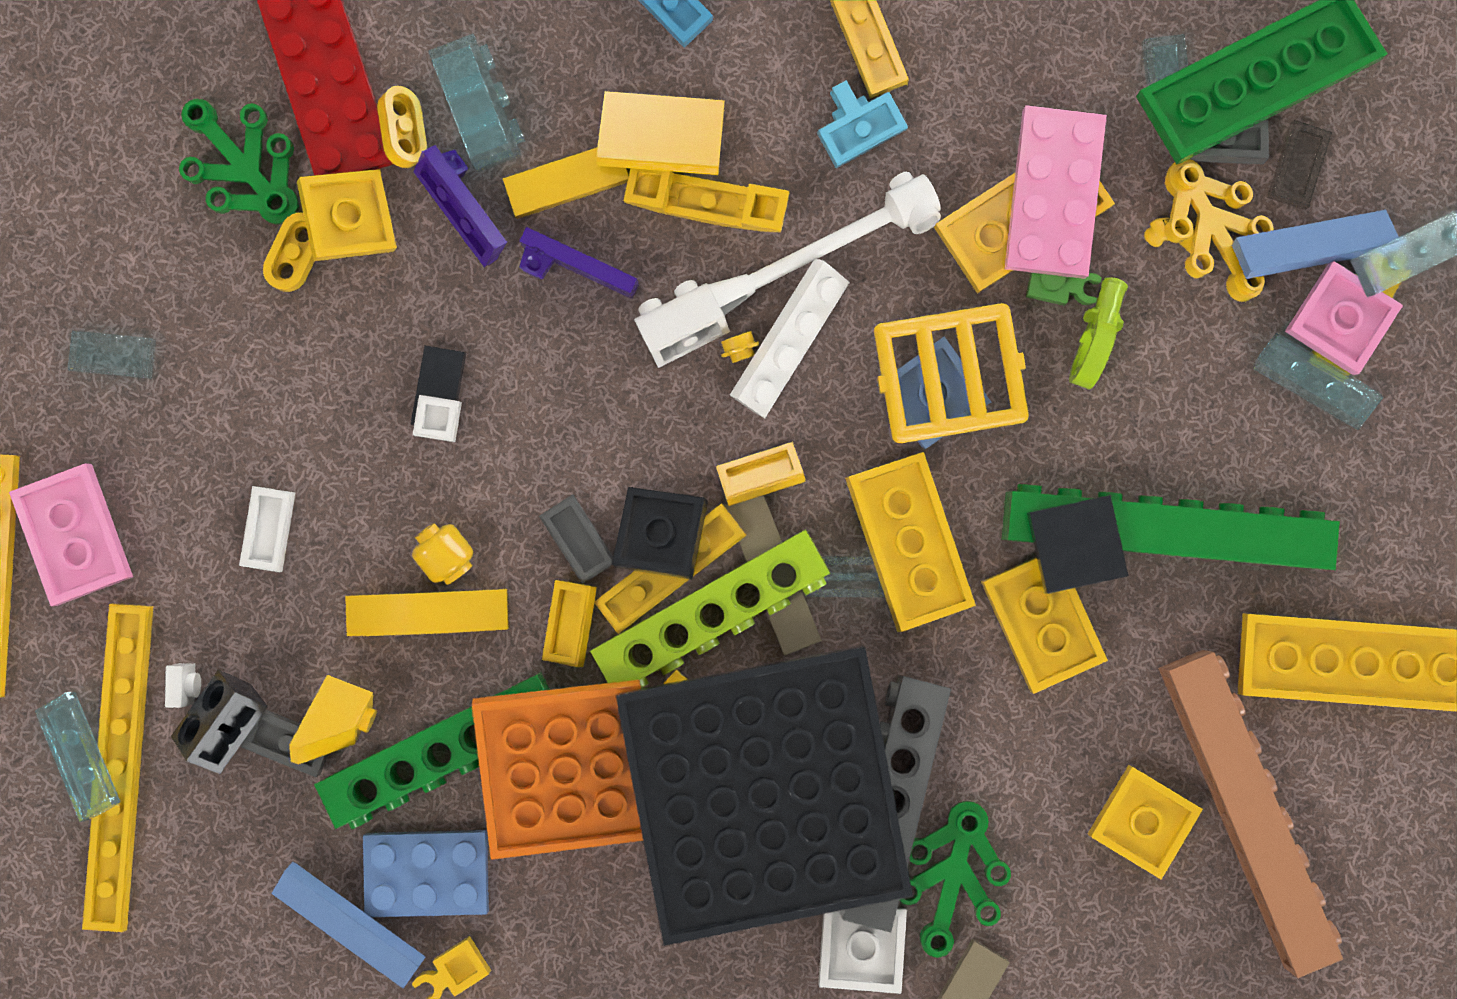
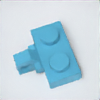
(859, 124)

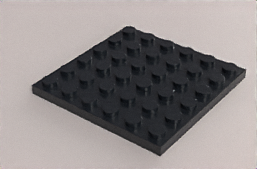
(764, 795)

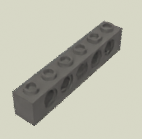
(912, 783)

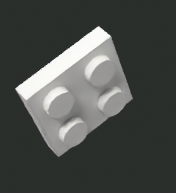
(861, 955)

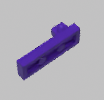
(442, 179)
(542, 252)

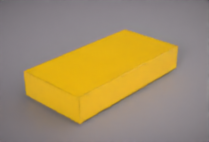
(760, 473)
(569, 623)

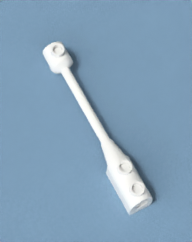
(700, 311)

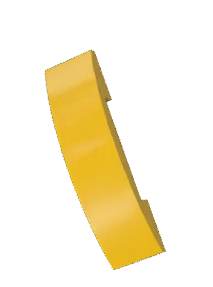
(707, 200)
(427, 613)

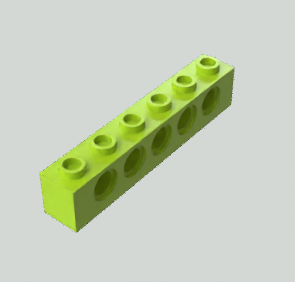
(799, 551)

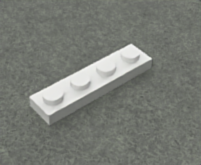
(790, 338)

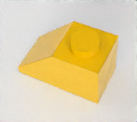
(333, 720)

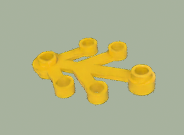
(1212, 224)

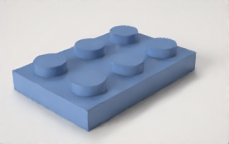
(425, 873)

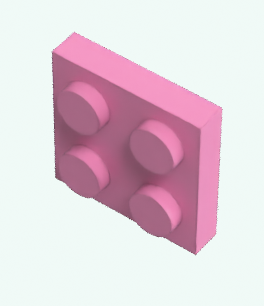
(1341, 320)

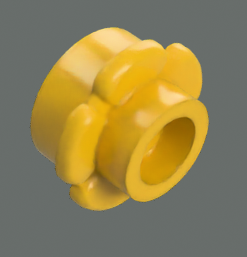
(739, 347)

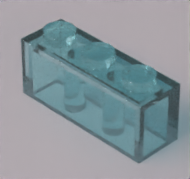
(477, 102)

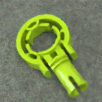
(1099, 335)

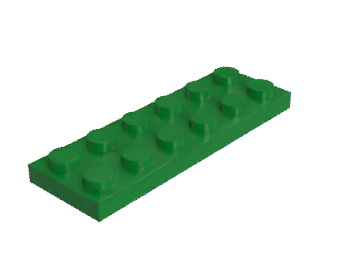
(1260, 76)

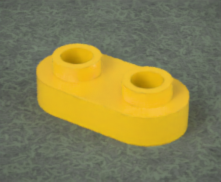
(402, 129)
(289, 251)

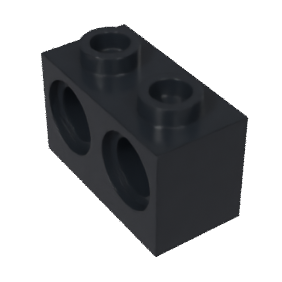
(218, 722)

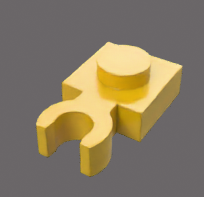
(456, 969)

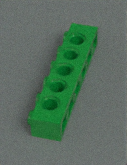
(342, 790)

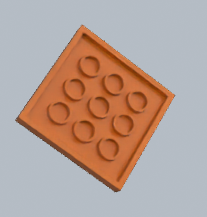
(555, 770)

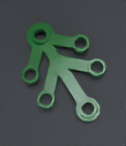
(244, 166)
(954, 872)

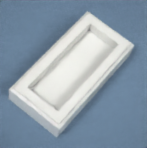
(267, 529)

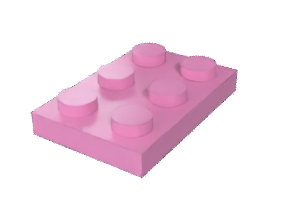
(71, 534)

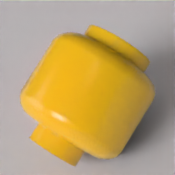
(442, 553)

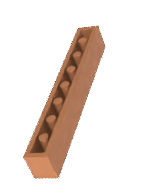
(1251, 812)

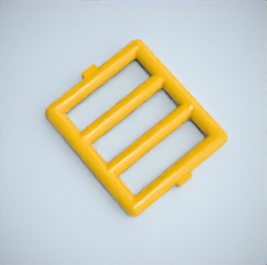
(962, 321)

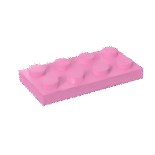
(1055, 192)

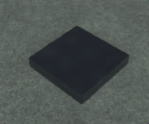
(660, 532)
(1077, 544)

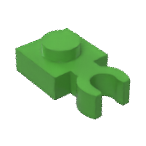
(1058, 288)

